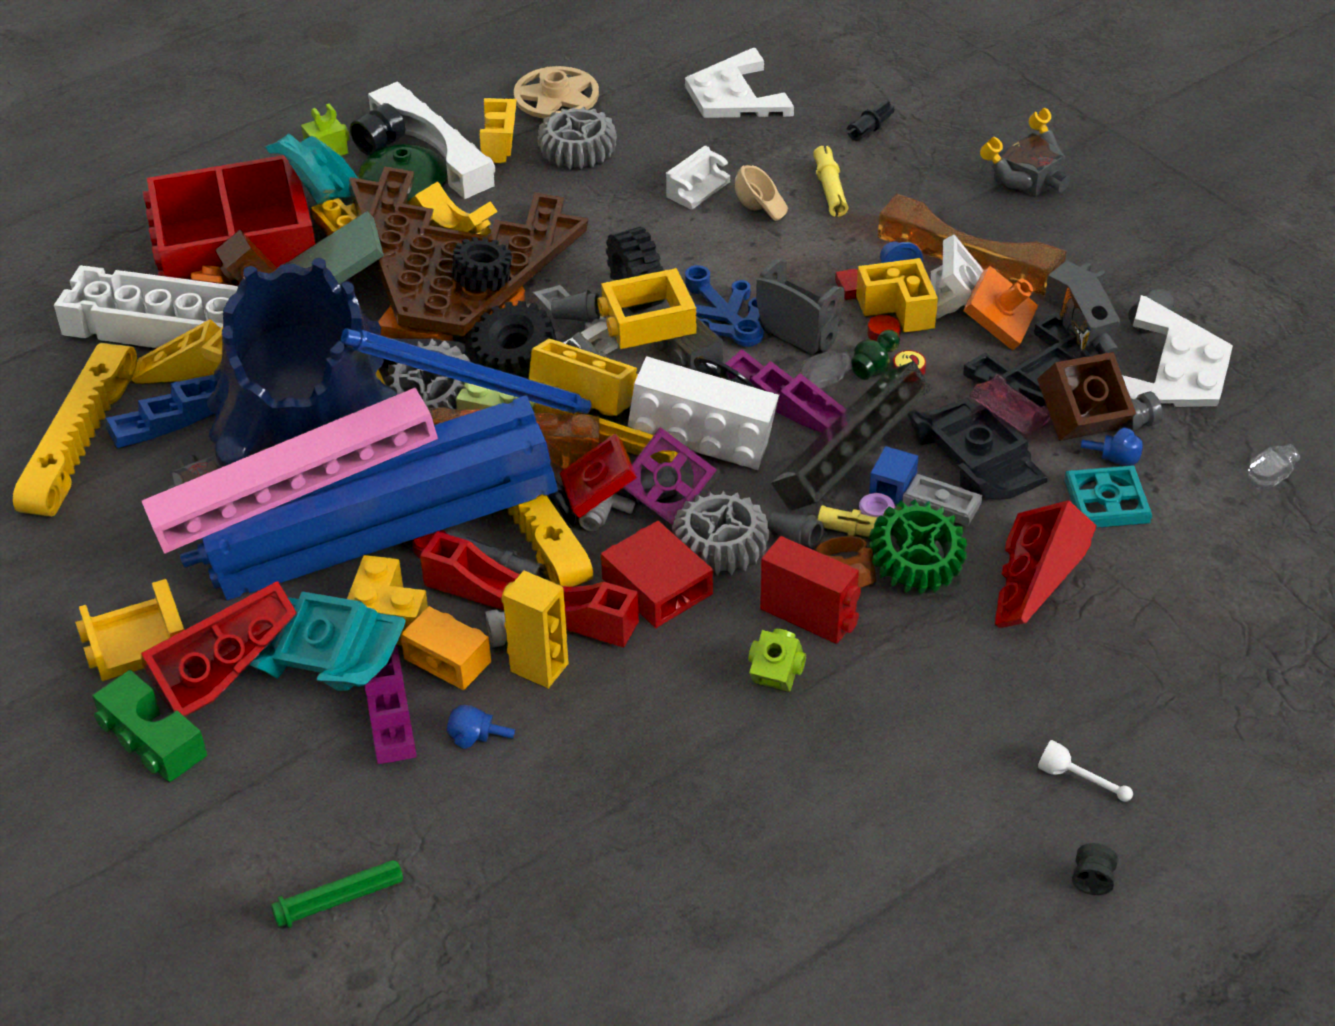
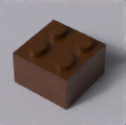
(1086, 396)

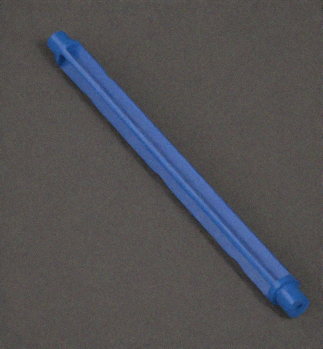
(464, 371)

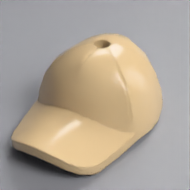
(759, 192)

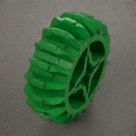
(918, 558)

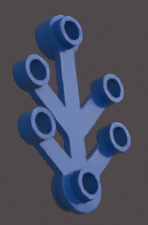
(743, 331)

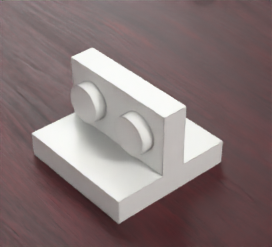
(955, 278)

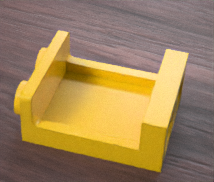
(125, 633)

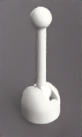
(1057, 760)

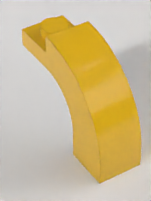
(449, 216)

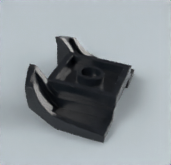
(984, 446)

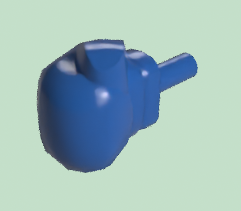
(1121, 449)
(471, 724)

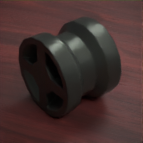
(1095, 869)

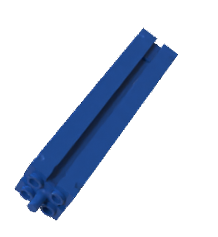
(468, 472)

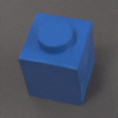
(893, 473)

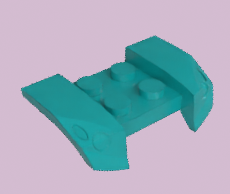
(317, 165)
(333, 638)

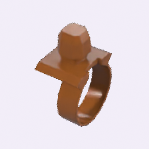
(862, 561)

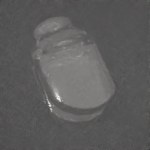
(826, 368)
(1272, 466)

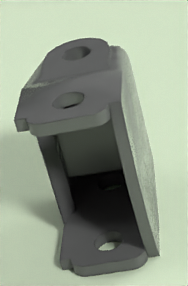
(796, 313)

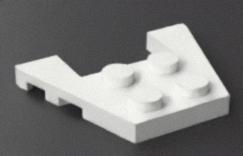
(725, 93)
(1190, 363)

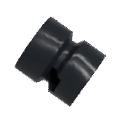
(377, 128)

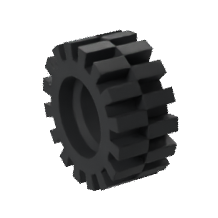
(481, 264)

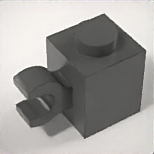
(1067, 275)

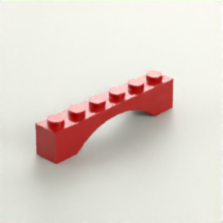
(465, 571)

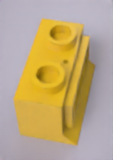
(499, 128)

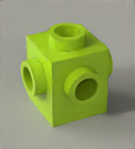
(776, 659)

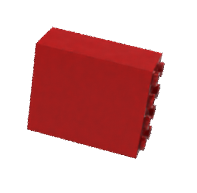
(205, 207)

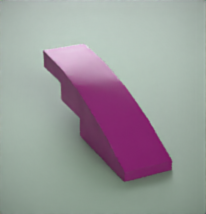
(797, 398)
(390, 713)

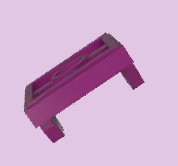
(702, 473)

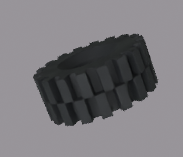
(632, 255)
(506, 327)

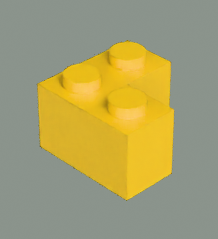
(900, 289)
(381, 588)

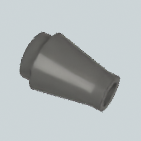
(576, 307)
(797, 527)

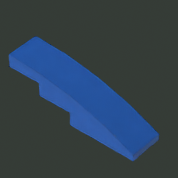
(163, 413)

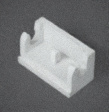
(696, 178)

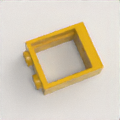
(650, 326)

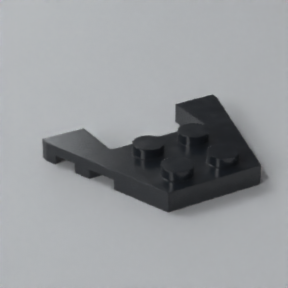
(1024, 376)

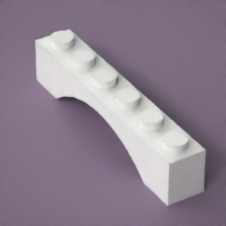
(467, 167)

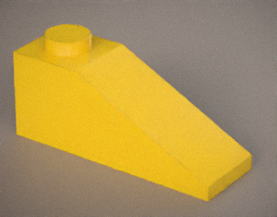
(178, 358)

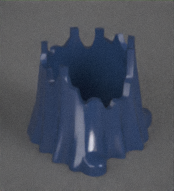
(287, 361)

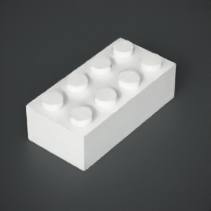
(703, 412)

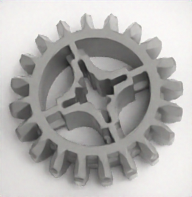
(577, 138)
(440, 392)
(723, 530)

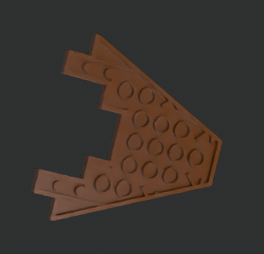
(420, 256)

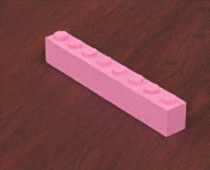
(289, 470)

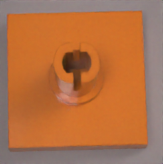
(1002, 306)

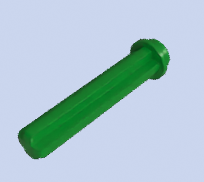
(335, 893)

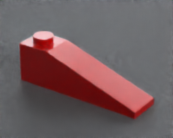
(1042, 552)
(210, 655)

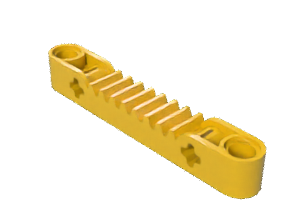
(48, 472)
(554, 542)

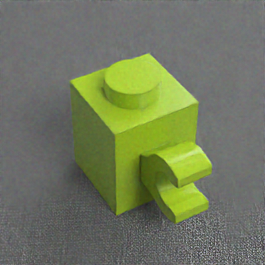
(327, 130)

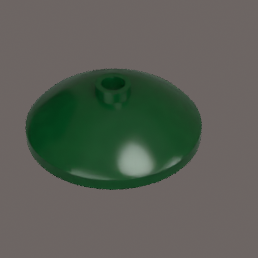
(425, 163)

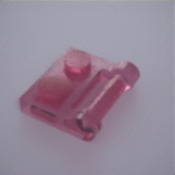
(1011, 405)

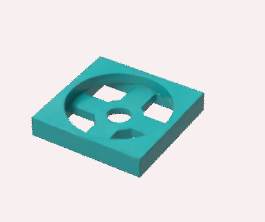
(1104, 476)

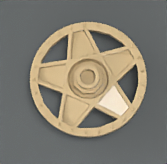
(555, 90)

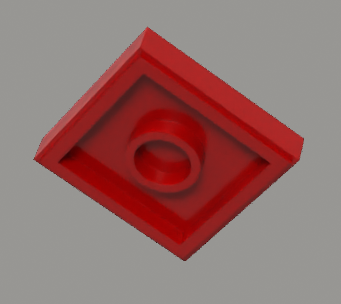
(597, 475)

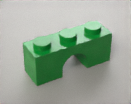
(163, 745)

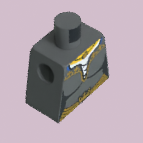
(1090, 317)

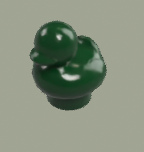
(872, 356)

